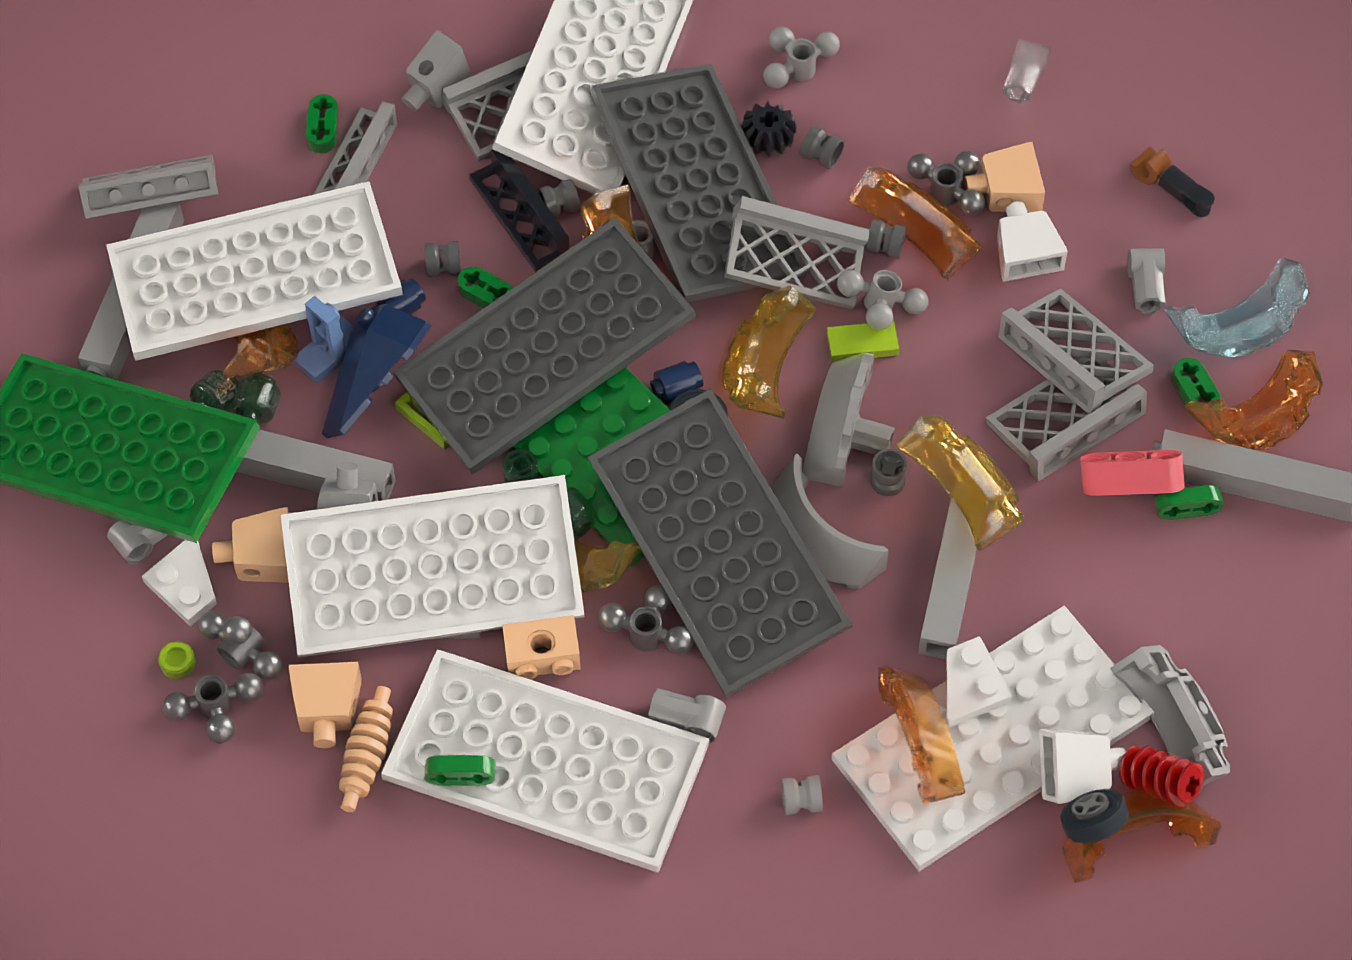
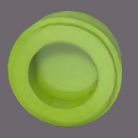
(176, 660)

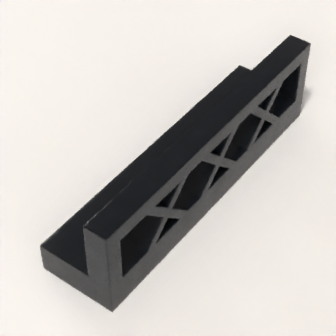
(529, 202)

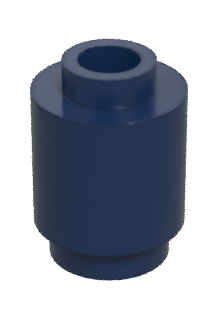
(411, 299)
(676, 380)

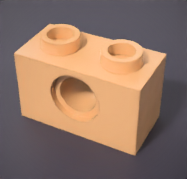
(553, 633)

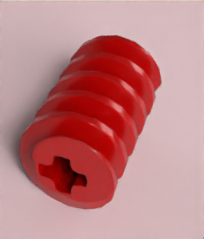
(1161, 775)

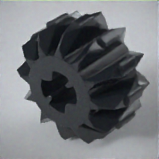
(769, 128)

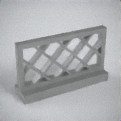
(481, 88)
(148, 186)
(794, 226)
(1055, 360)
(1084, 429)

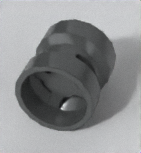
(822, 147)
(561, 198)
(893, 241)
(450, 256)
(888, 472)

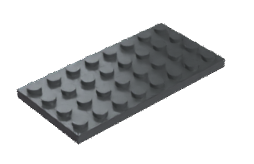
(688, 174)
(544, 345)
(720, 543)

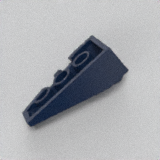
(371, 352)

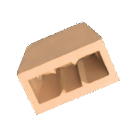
(1009, 178)
(256, 548)
(325, 698)

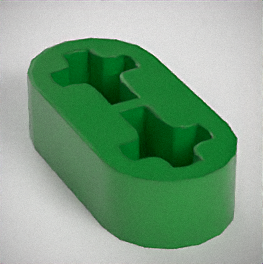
(315, 123)
(489, 286)
(1201, 385)
(1189, 502)
(460, 770)

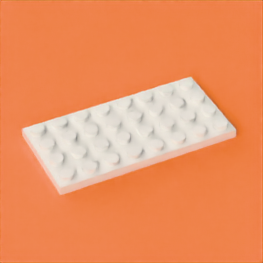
(584, 45)
(252, 270)
(431, 565)
(1055, 683)
(558, 756)

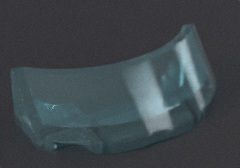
(1253, 322)

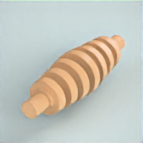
(365, 749)

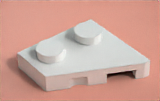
(183, 582)
(972, 682)

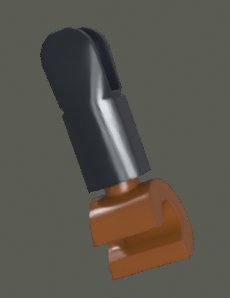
(1152, 166)

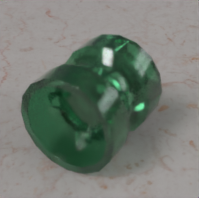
(520, 466)

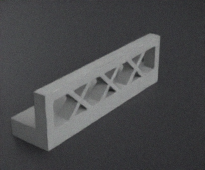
(368, 151)

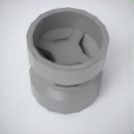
(804, 795)

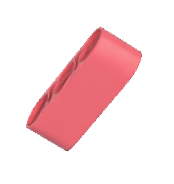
(1132, 472)

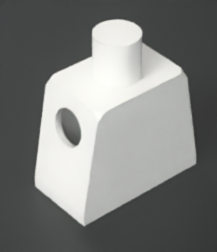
(1028, 244)
(1075, 763)

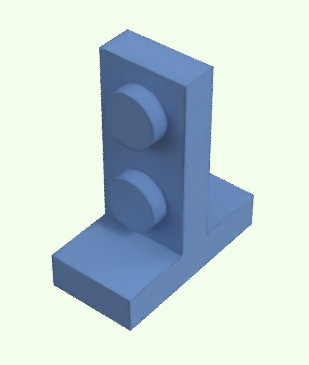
(328, 342)

